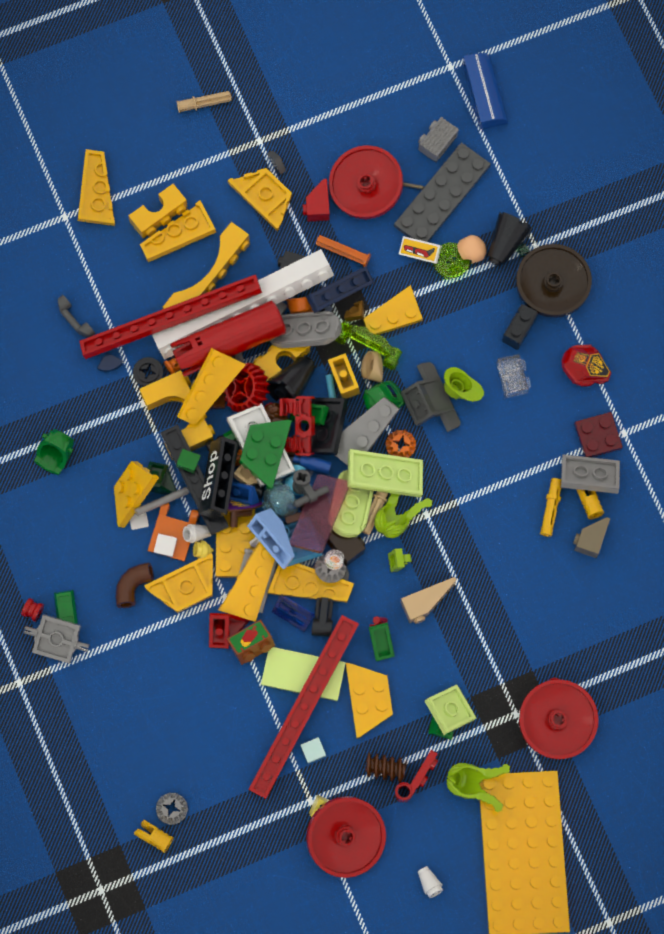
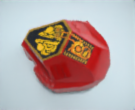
(585, 365)

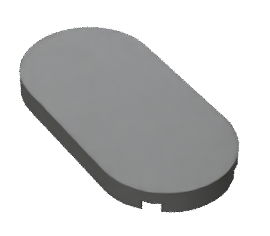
(309, 329)

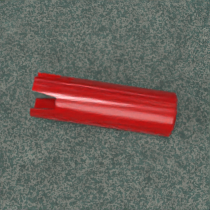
(230, 336)

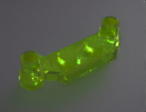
(375, 342)

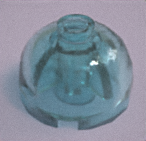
(279, 499)

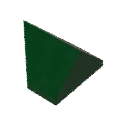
(165, 482)

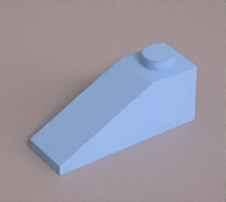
(273, 536)

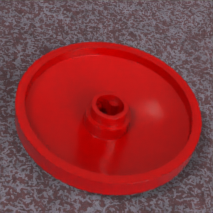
(366, 182)
(558, 719)
(346, 837)

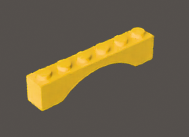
(232, 242)

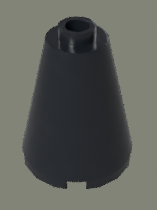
(507, 237)
(292, 379)

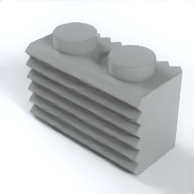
(438, 139)

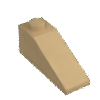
(421, 603)

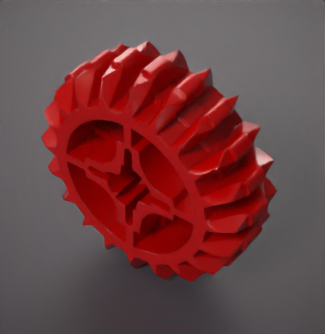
(250, 388)

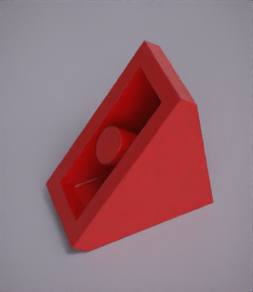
(222, 627)

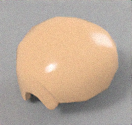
(472, 248)

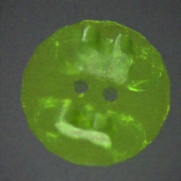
(456, 267)

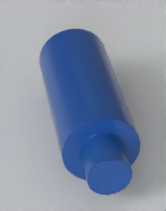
(313, 463)

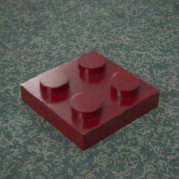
(598, 435)

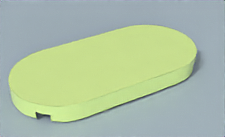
(354, 511)

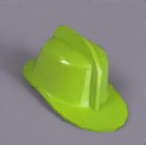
(461, 386)

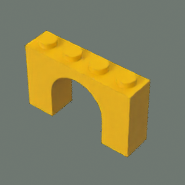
(176, 388)

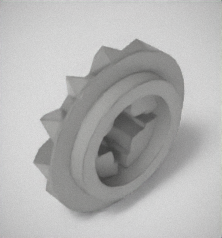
(333, 575)
(175, 817)

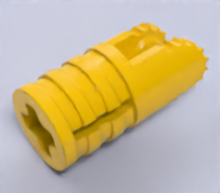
(591, 504)
(157, 838)

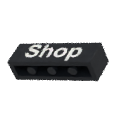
(218, 478)

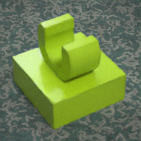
(397, 560)

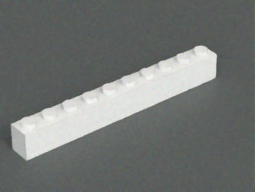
(275, 287)

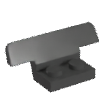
(428, 399)

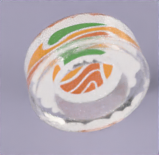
(334, 559)

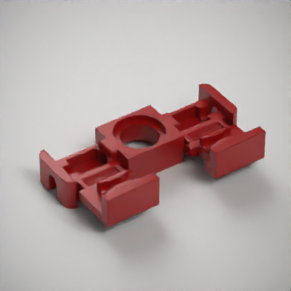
(304, 410)

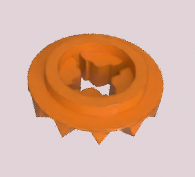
(396, 436)

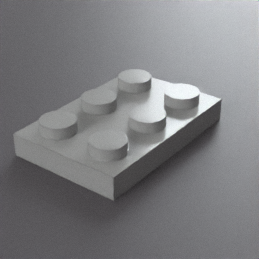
(590, 474)

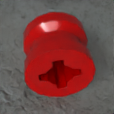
(32, 609)

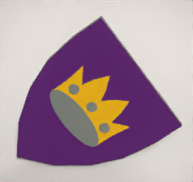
(240, 510)

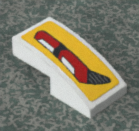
(420, 250)

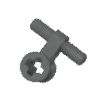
(302, 485)

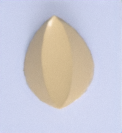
(372, 366)

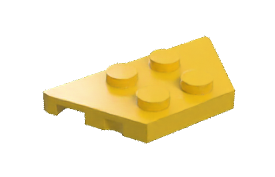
(264, 194)
(132, 490)
(185, 585)
(368, 697)

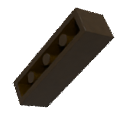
(350, 547)

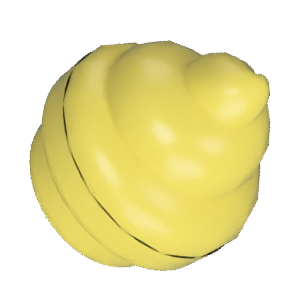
(201, 549)

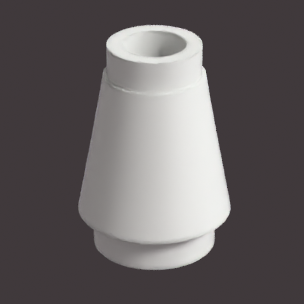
(194, 533)
(430, 883)

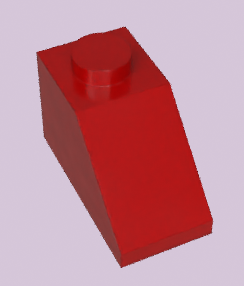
(317, 203)

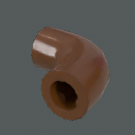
(130, 581)

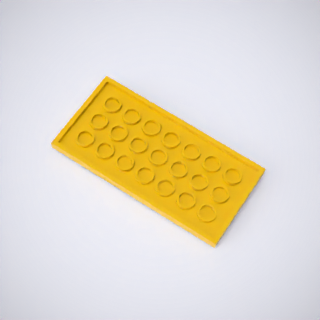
(524, 855)

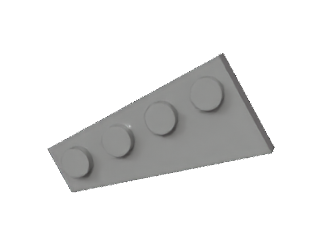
(366, 429)

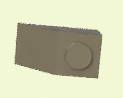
(591, 538)

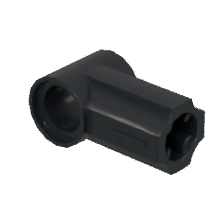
(322, 622)

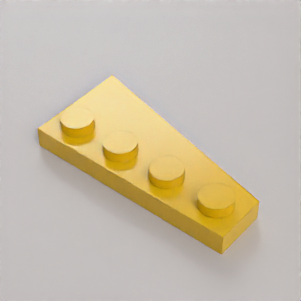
(95, 198)
(187, 229)
(209, 384)
(304, 583)
(249, 589)

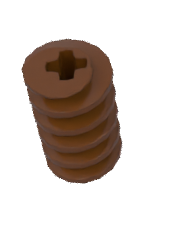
(385, 767)

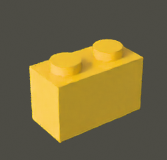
(344, 376)

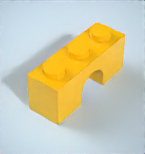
(147, 222)
(269, 360)

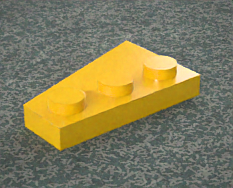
(394, 314)

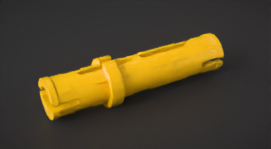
(553, 499)

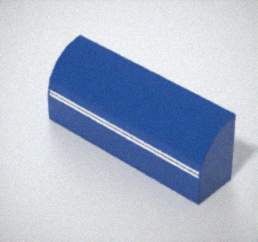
(484, 90)

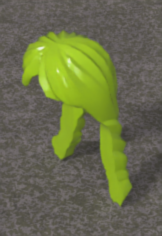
(394, 525)
(465, 779)

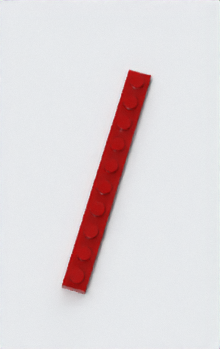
(170, 316)
(303, 707)

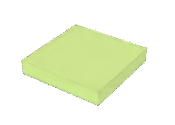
(450, 709)

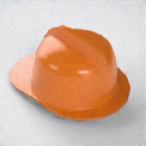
(298, 305)

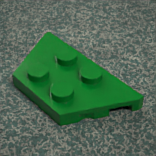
(264, 450)

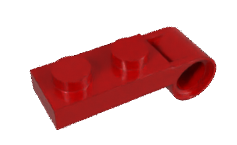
(420, 778)

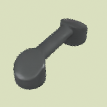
(84, 330)

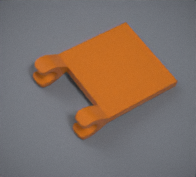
(174, 528)

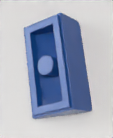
(243, 493)

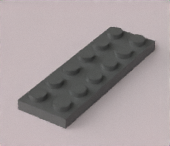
(442, 194)

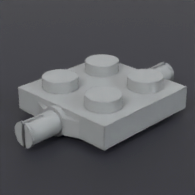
(56, 638)

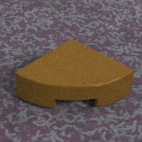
(355, 312)

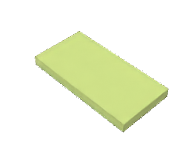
(385, 473)
(291, 669)

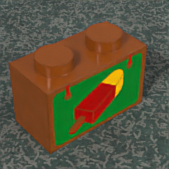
(251, 642)

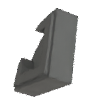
(276, 161)

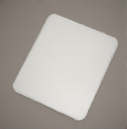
(139, 521)

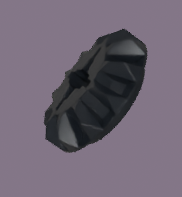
(143, 365)

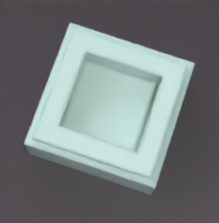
(313, 750)

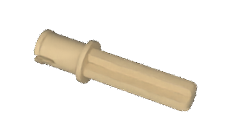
(203, 101)
(377, 503)

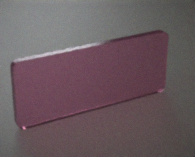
(319, 516)

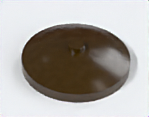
(553, 280)

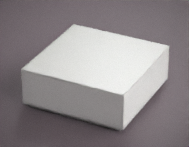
(165, 545)

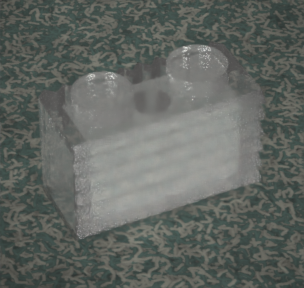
(512, 376)

